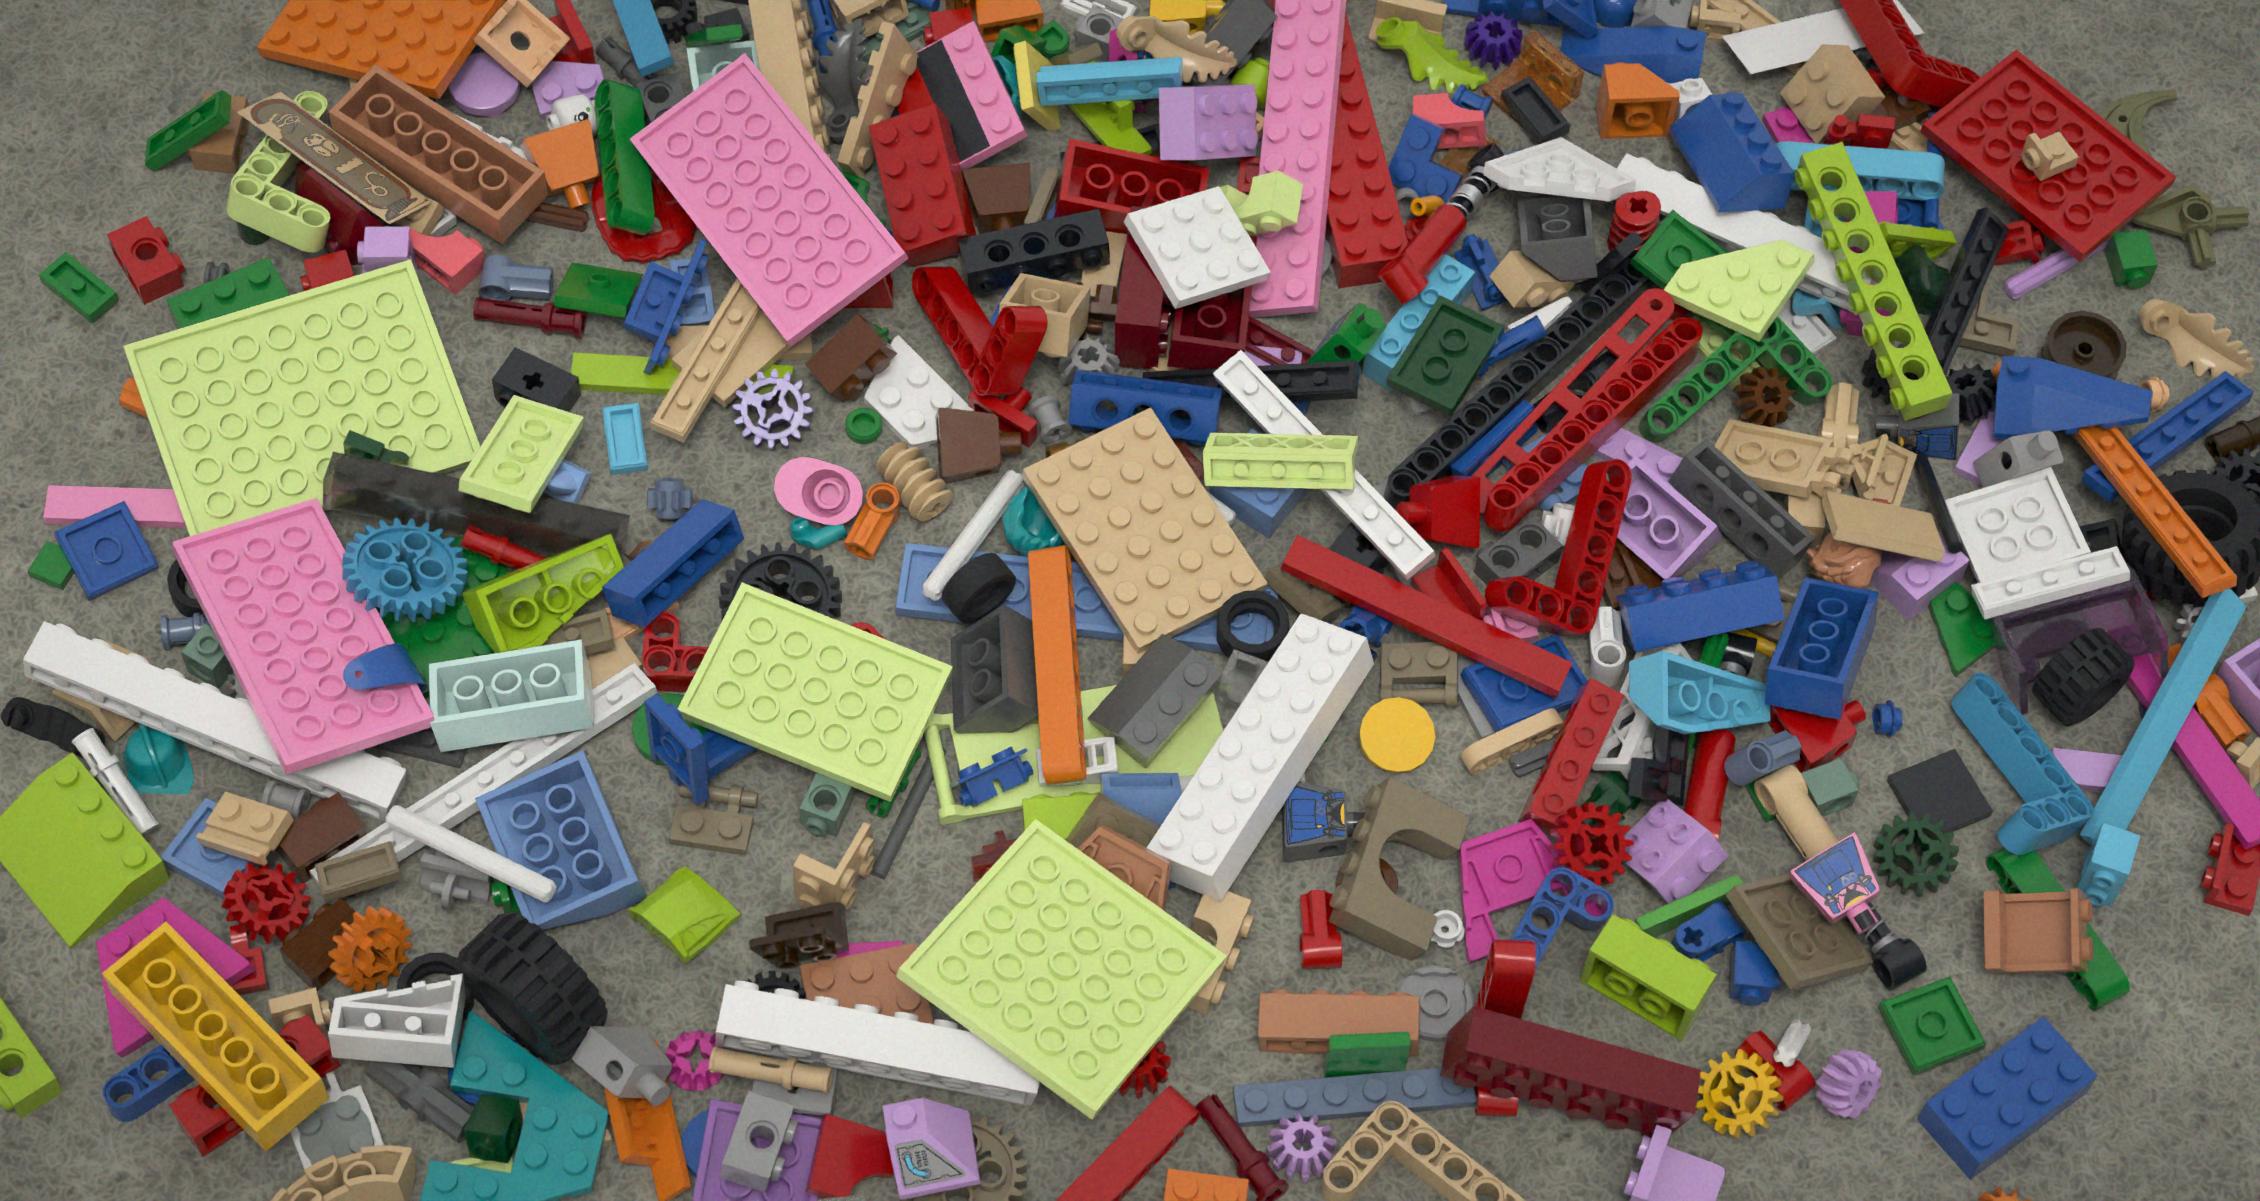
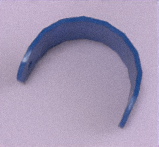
(383, 668)

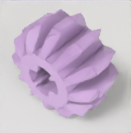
(1848, 1083)
(1298, 1160)

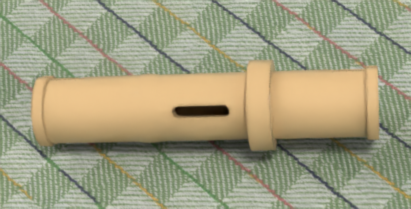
(785, 1072)

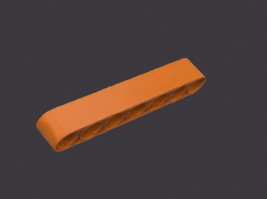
(1057, 665)

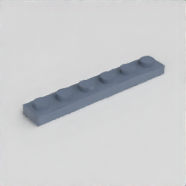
(1347, 1096)

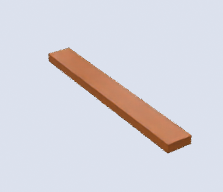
(2157, 509)

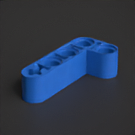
(1568, 907)

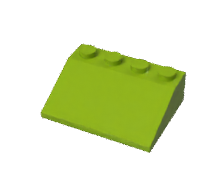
(76, 851)

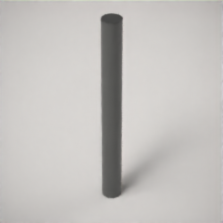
(904, 820)

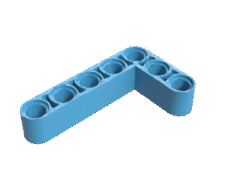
(2053, 800)

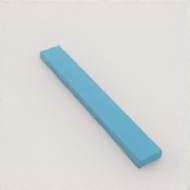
(2166, 713)

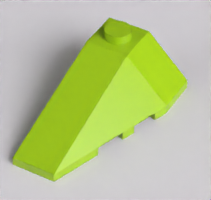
(537, 599)

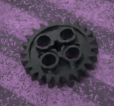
(803, 578)

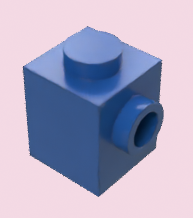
(1751, 974)

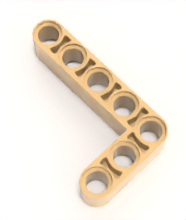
(1399, 1144)

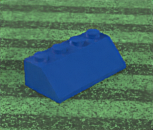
(1733, 154)

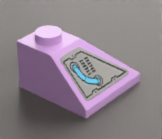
(930, 1147)

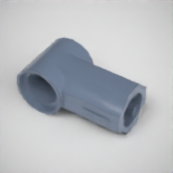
(505, 279)
(1762, 758)

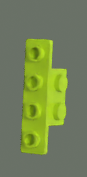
(1112, 124)

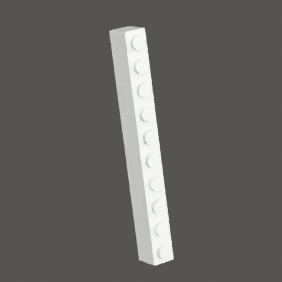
(199, 716)

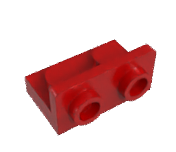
(2233, 874)

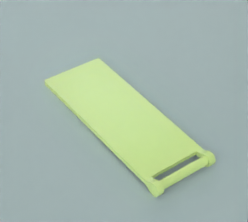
(1181, 756)

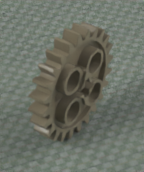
(1003, 1162)

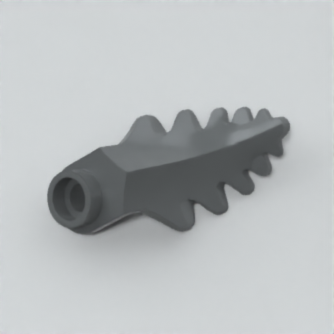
(844, 77)

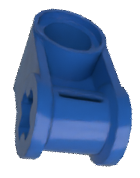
(1708, 933)

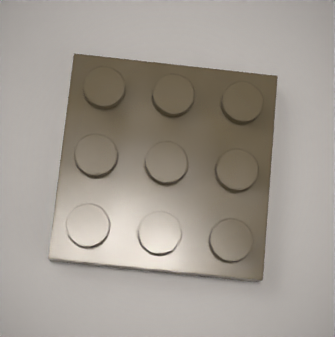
(1796, 934)

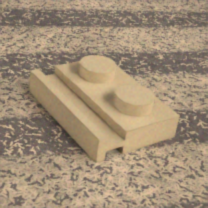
(245, 828)

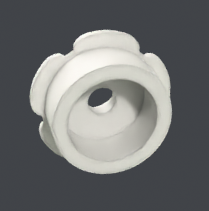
(1455, 929)

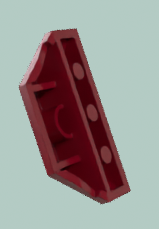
(346, 217)

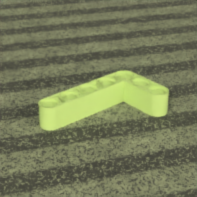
(263, 205)

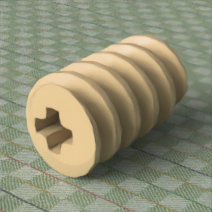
(914, 481)

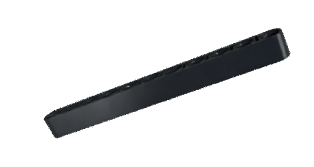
(1526, 368)

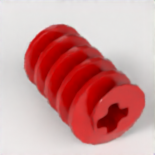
(1634, 213)

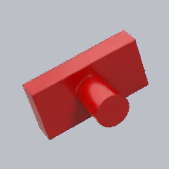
(1009, 413)

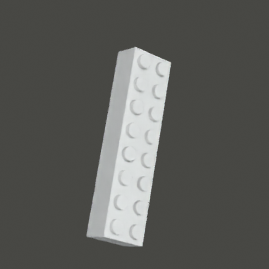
(1261, 755)
(868, 1043)

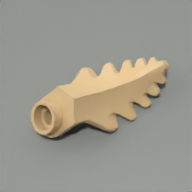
(1173, 40)
(2195, 340)

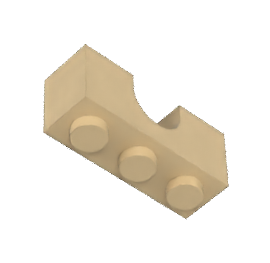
(1223, 926)

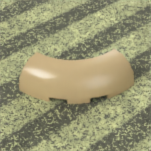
(369, 1175)

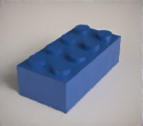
(1700, 606)
(1821, 648)
(2006, 1097)

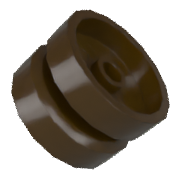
(2086, 343)

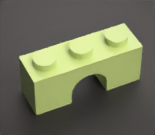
(1270, 204)

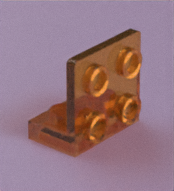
(1549, 69)

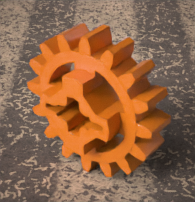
(370, 949)

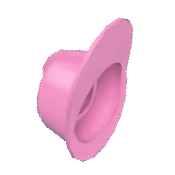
(818, 491)

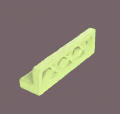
(1280, 460)

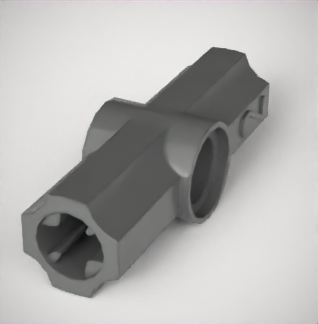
(424, 1094)

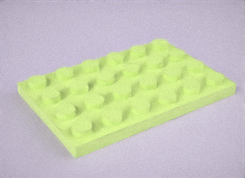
(815, 691)

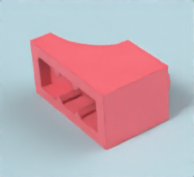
(1462, 125)
(449, 259)

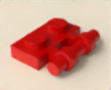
(1868, 131)

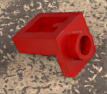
(2021, 243)

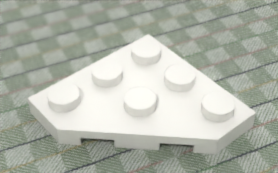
(1559, 170)

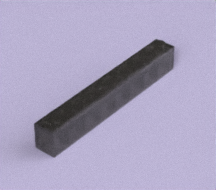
(394, 491)

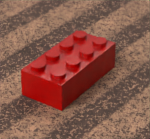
(1117, 179)
(922, 183)

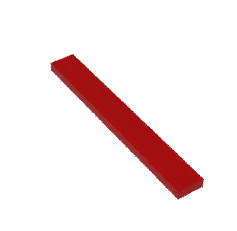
(1426, 616)

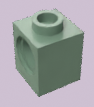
(206, 658)
(1831, 786)
(825, 791)

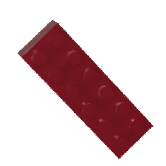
(1569, 1072)

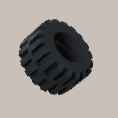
(2083, 676)

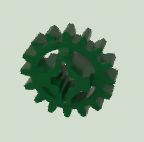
(1900, 856)

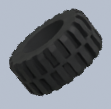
(2220, 511)
(531, 987)

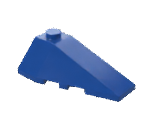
(2055, 397)

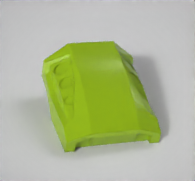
(685, 914)

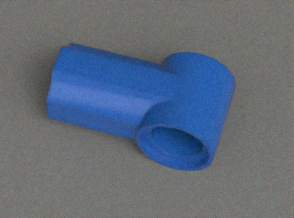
(1367, 625)

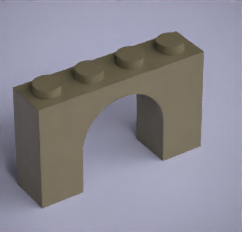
(1363, 899)

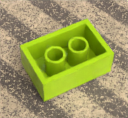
(1647, 976)

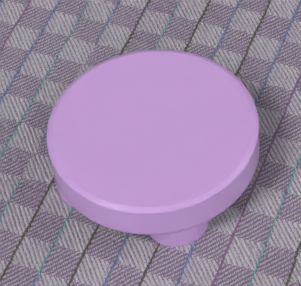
(483, 86)

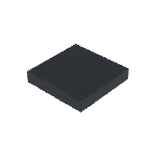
(1941, 789)

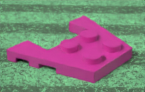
(1500, 874)
(126, 1030)

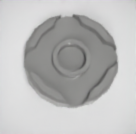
(1435, 1015)

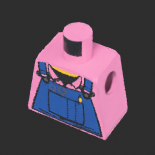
(1840, 883)

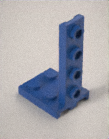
(686, 751)

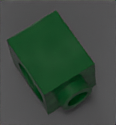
(494, 1128)

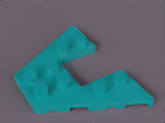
(558, 1136)

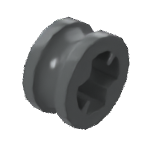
(213, 272)

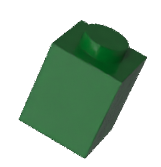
(1012, 35)
(2131, 258)

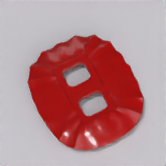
(676, 226)

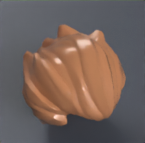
(1843, 562)

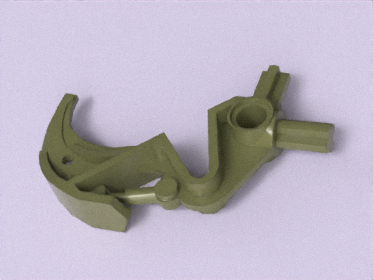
(2184, 211)

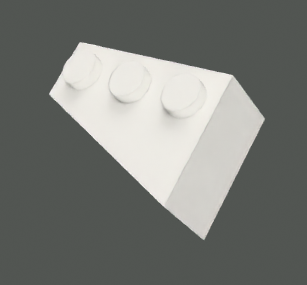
(400, 1025)

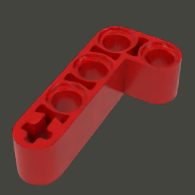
(669, 653)

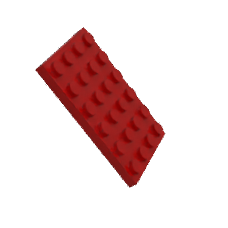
(2074, 208)

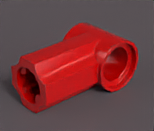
(1319, 937)
(1795, 1079)

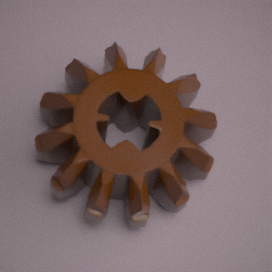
(1766, 384)

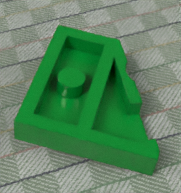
(1961, 627)

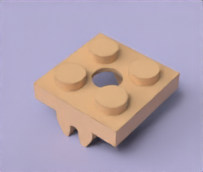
(523, 18)

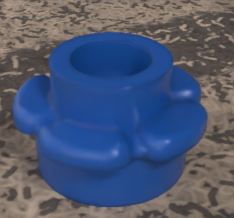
(1889, 718)

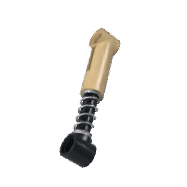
(1786, 797)

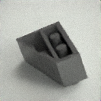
(1239, 28)

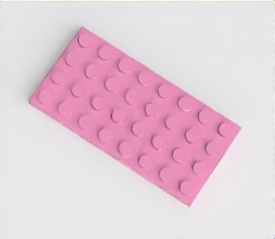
(768, 199)
(292, 631)

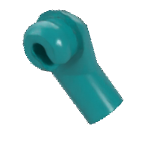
(814, 537)

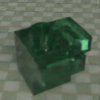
(1921, 277)

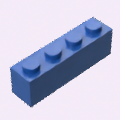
(673, 563)

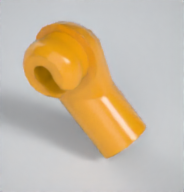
(1425, 205)

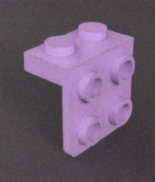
(1673, 851)
(1671, 1173)

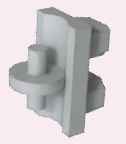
(453, 879)

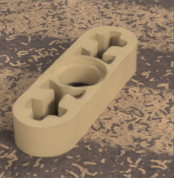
(1516, 737)

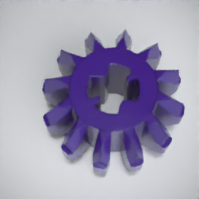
(1493, 39)

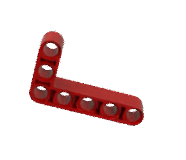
(1902, 57)
(989, 355)
(1576, 560)
(1505, 991)

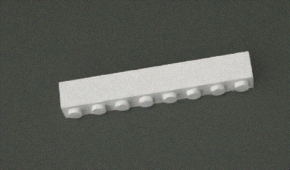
(1737, 229)

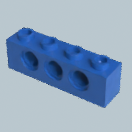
(1129, 392)

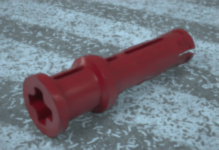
(546, 317)
(1250, 1162)

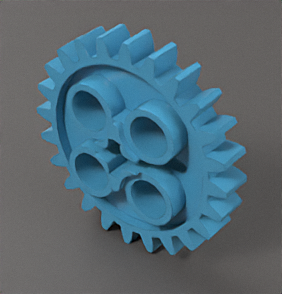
(404, 569)

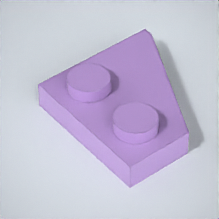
(565, 80)

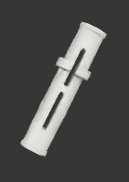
(114, 781)

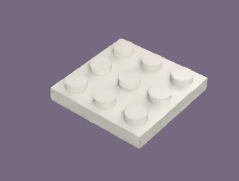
(1197, 247)
(2016, 526)

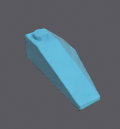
(1693, 695)

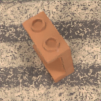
(2037, 932)

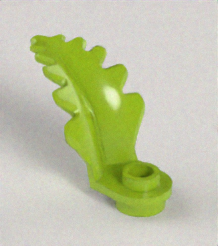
(1428, 56)

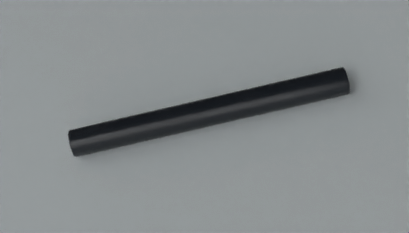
(1938, 503)

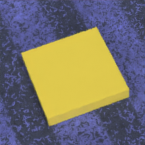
(1028, 63)

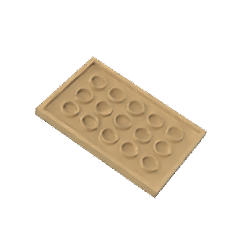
(1143, 529)

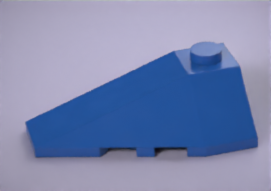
(1664, 50)

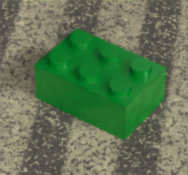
(228, 294)

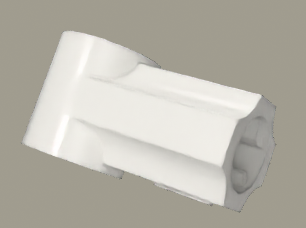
(1607, 646)

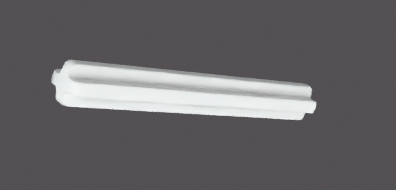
(973, 534)
(471, 853)

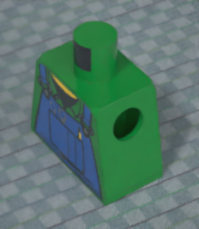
(1355, 331)

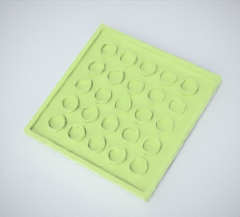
(1062, 968)

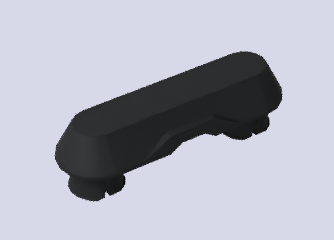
(45, 723)

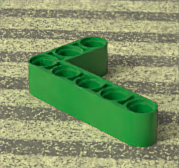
(1727, 368)

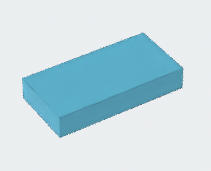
(624, 438)

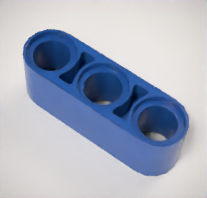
(146, 1092)

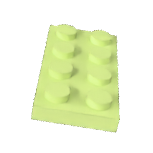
(521, 454)

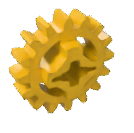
(1754, 1090)

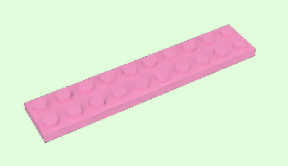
(1300, 144)

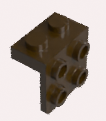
(803, 935)

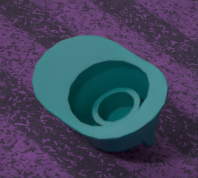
(157, 763)

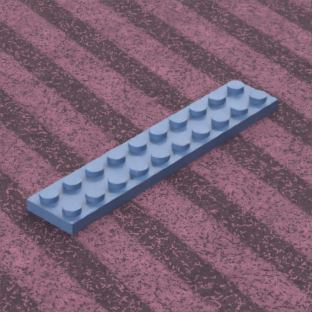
(1091, 614)

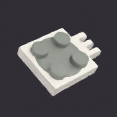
(337, 1126)

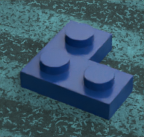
(1413, 161)

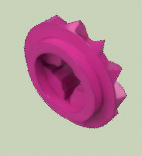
(682, 1072)

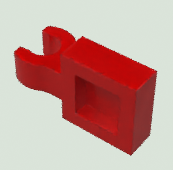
(257, 979)

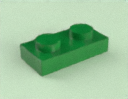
(78, 287)

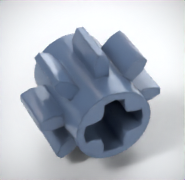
(669, 497)

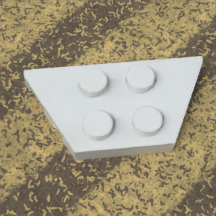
(910, 395)

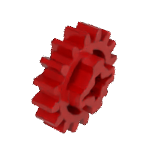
(1607, 843)
(265, 902)

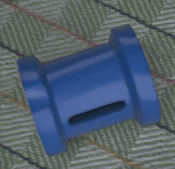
(1472, 101)

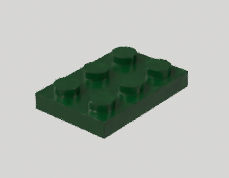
(1445, 355)

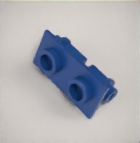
(1480, 258)
(978, 784)

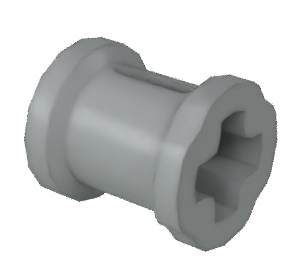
(1049, 419)
(287, 799)

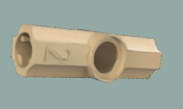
(1840, 419)

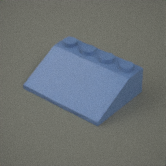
(566, 832)

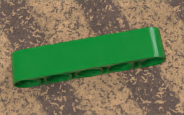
(623, 168)
(2029, 874)

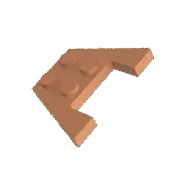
(1131, 863)

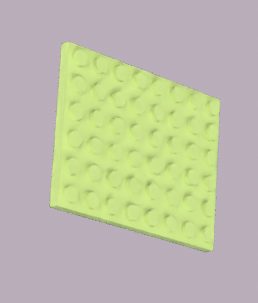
(270, 391)

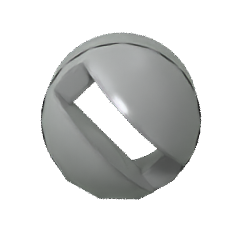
(1411, 194)

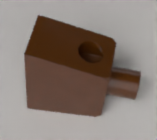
(998, 195)
(971, 444)

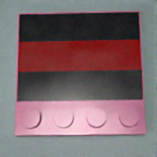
(969, 90)

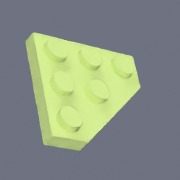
(1742, 286)

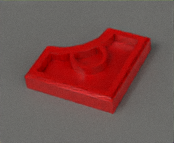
(845, 1156)

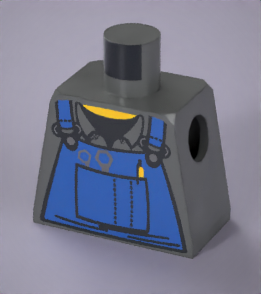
(1931, 433)
(1316, 823)

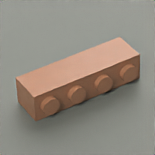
(1307, 1020)

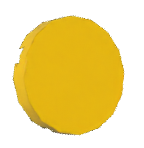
(1396, 735)

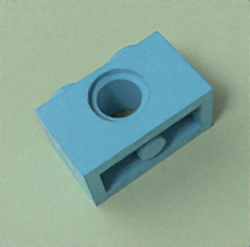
(2107, 864)

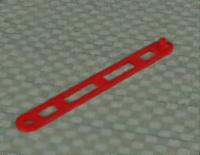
(1568, 400)

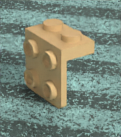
(821, 885)

